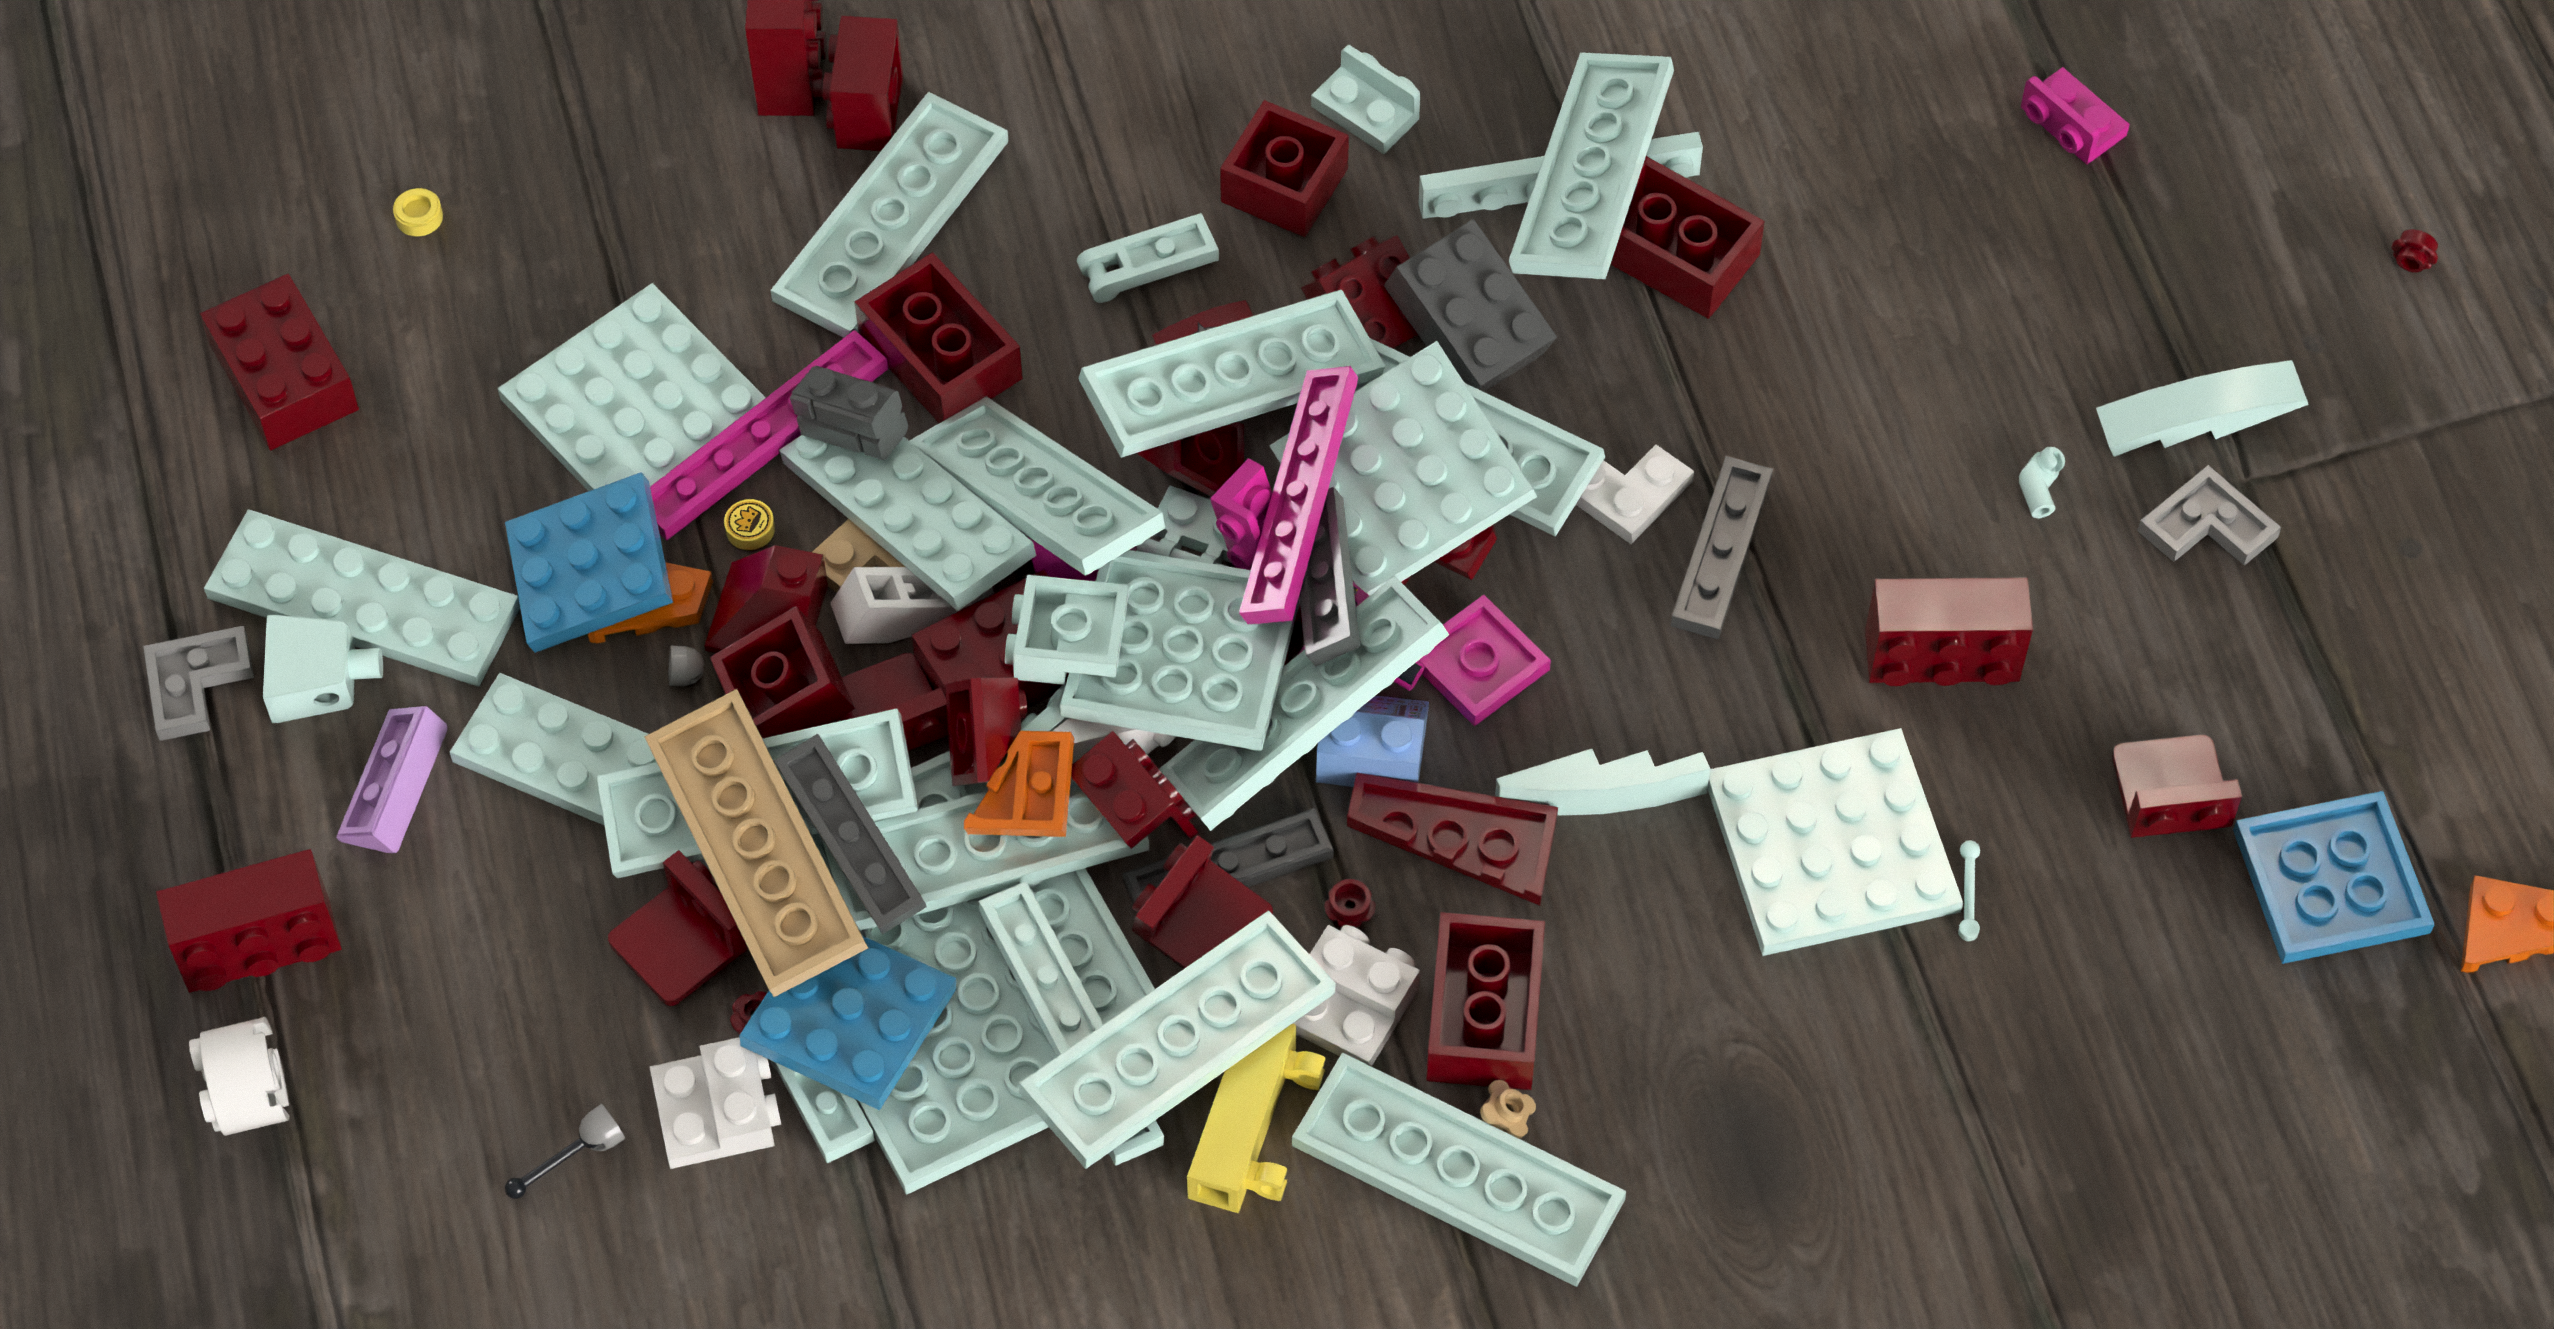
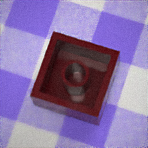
(864, 82)
(1284, 168)
(784, 676)

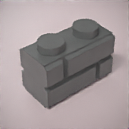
(849, 412)

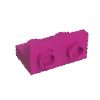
(2073, 115)
(1241, 512)

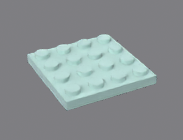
(630, 393)
(1419, 470)
(1185, 656)
(1833, 842)

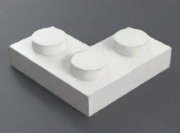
(1637, 499)

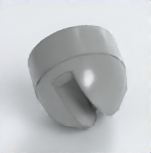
(685, 666)

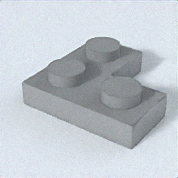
(2213, 508)
(181, 671)

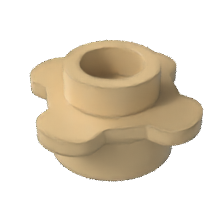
(1507, 1109)

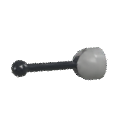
(596, 1132)

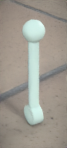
(1969, 927)

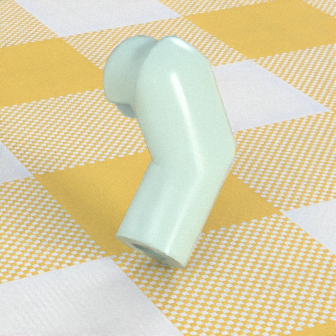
(2038, 477)

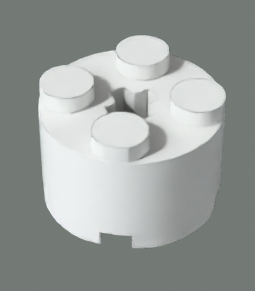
(241, 1077)

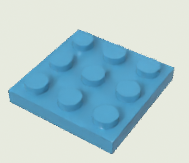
(588, 562)
(2333, 877)
(853, 1022)

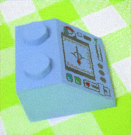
(1378, 740)

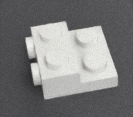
(1368, 996)
(714, 1104)

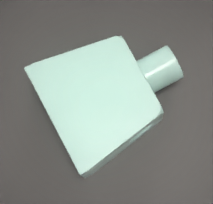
(313, 667)

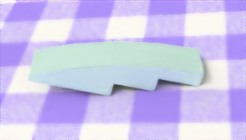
(2202, 404)
(1586, 788)

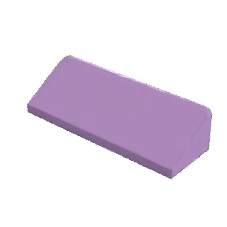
(393, 779)

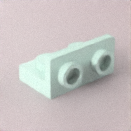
(1368, 100)

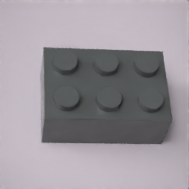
(1471, 306)

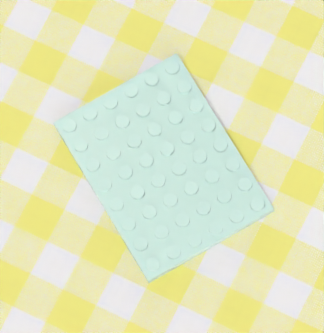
(964, 1081)

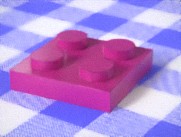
(1483, 661)

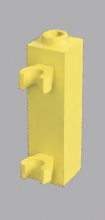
(1240, 1120)

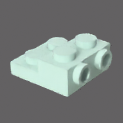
(1066, 629)

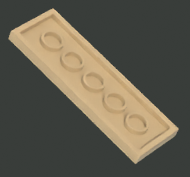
(755, 843)

